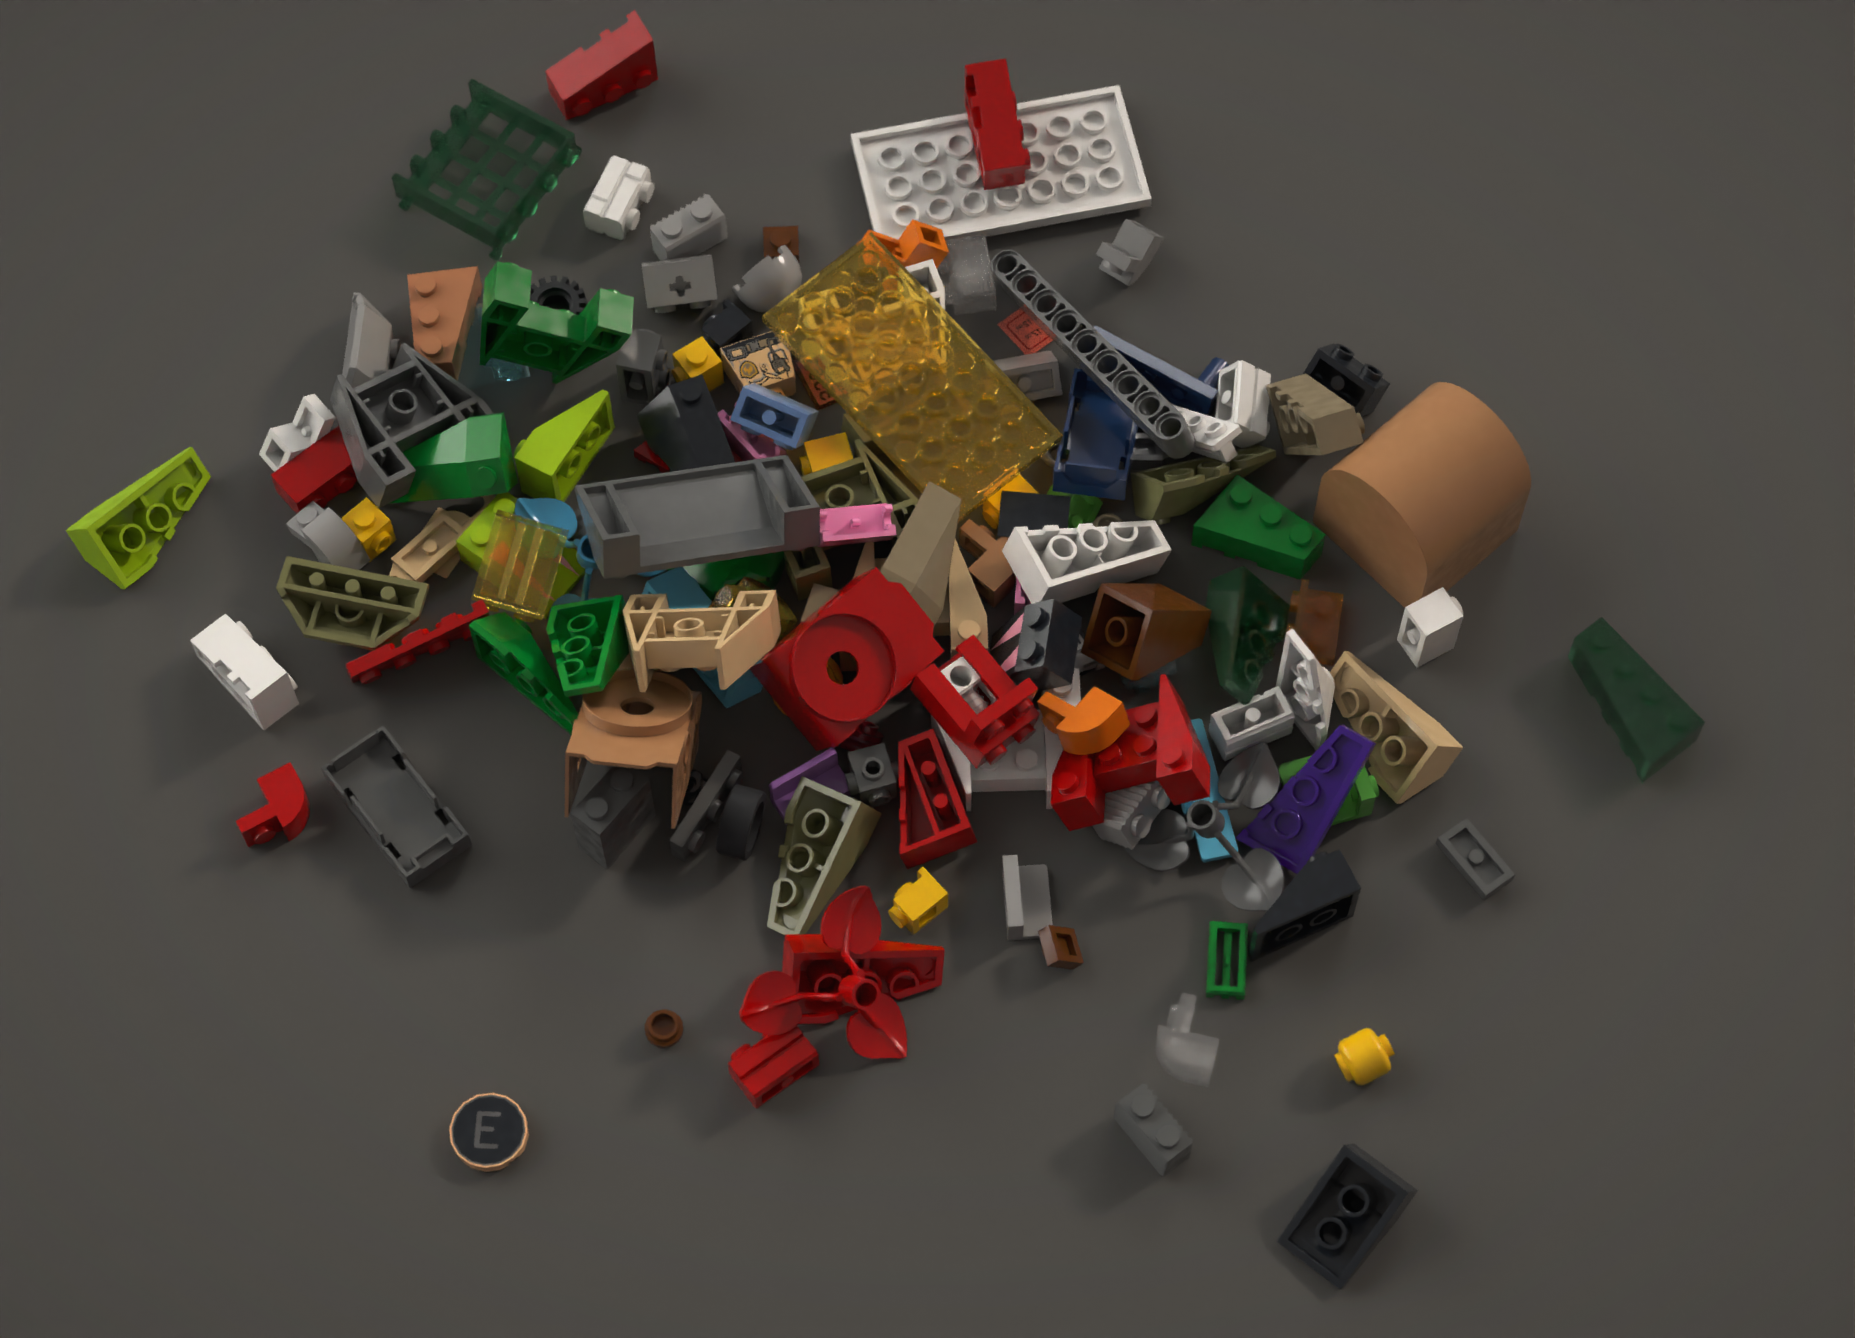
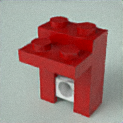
(963, 711)

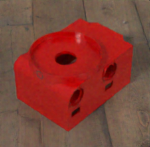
(873, 624)

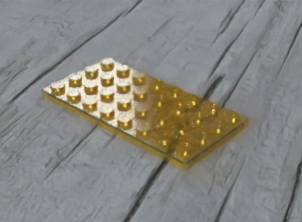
(911, 376)

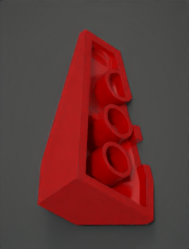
(895, 966)

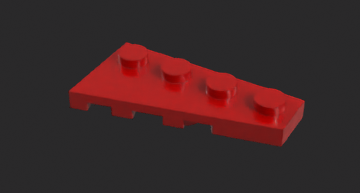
(451, 627)

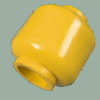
(1364, 1056)

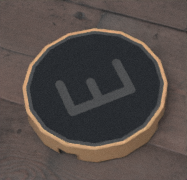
(488, 1132)

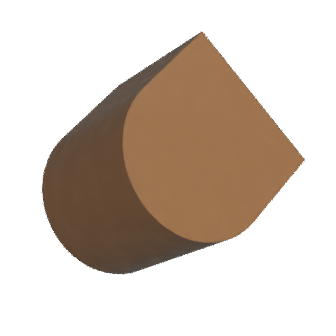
(1426, 493)

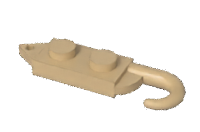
(433, 545)

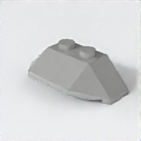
(369, 344)

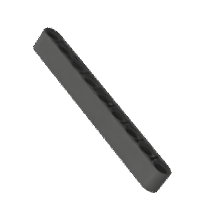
(1093, 354)

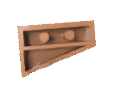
(442, 314)

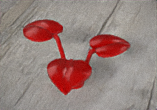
(878, 1027)

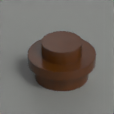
(664, 1028)

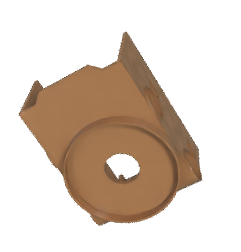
(636, 731)

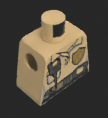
(760, 361)

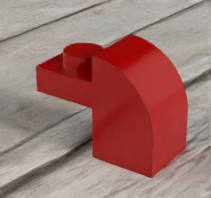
(286, 808)

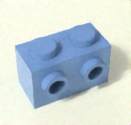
(774, 415)

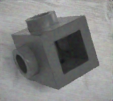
(872, 775)

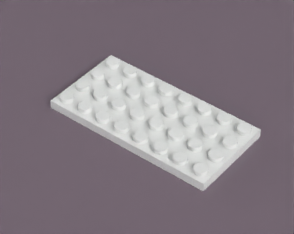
(1079, 170)

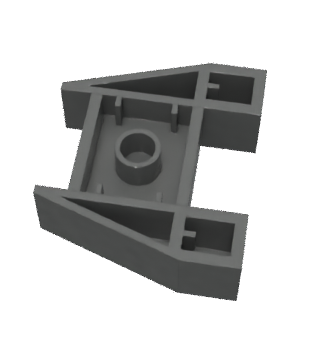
(395, 415)

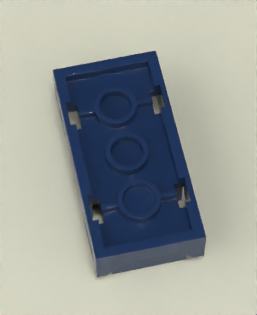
(1096, 443)

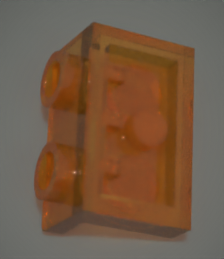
(1317, 620)

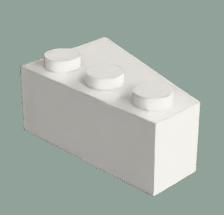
(246, 670)

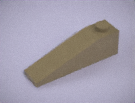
(925, 550)

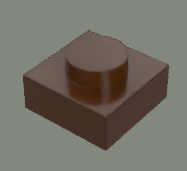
(778, 236)
(1060, 947)

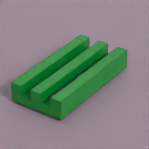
(1226, 990)

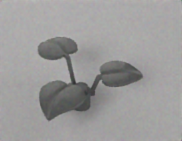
(1246, 779)

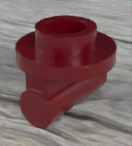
(863, 737)

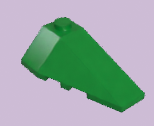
(463, 461)
(515, 656)

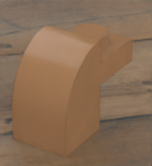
(991, 570)

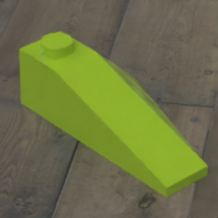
(133, 525)

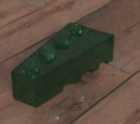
(1634, 699)

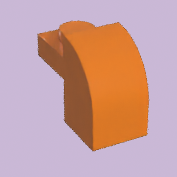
(916, 244)
(1089, 725)

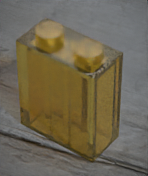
(519, 565)

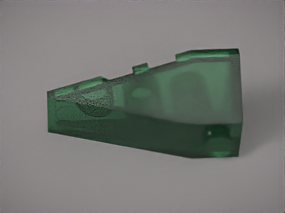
(1244, 629)

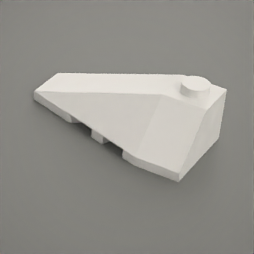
(1306, 688)

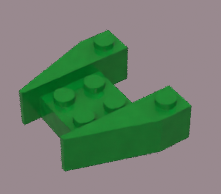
(548, 337)

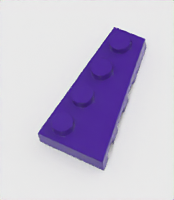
(1309, 801)

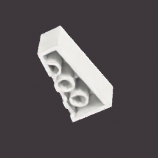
(1079, 559)

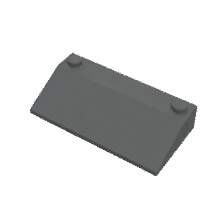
(698, 516)

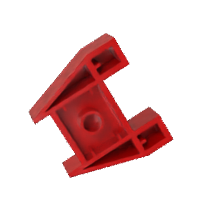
(1154, 747)

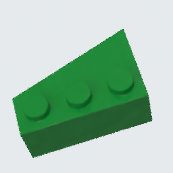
(1258, 529)

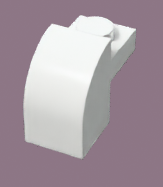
(287, 441)

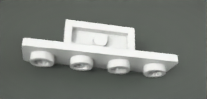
(1211, 435)

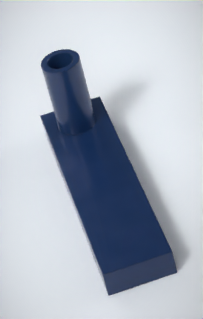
(1171, 382)

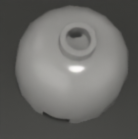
(770, 281)

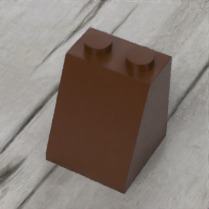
(1142, 627)

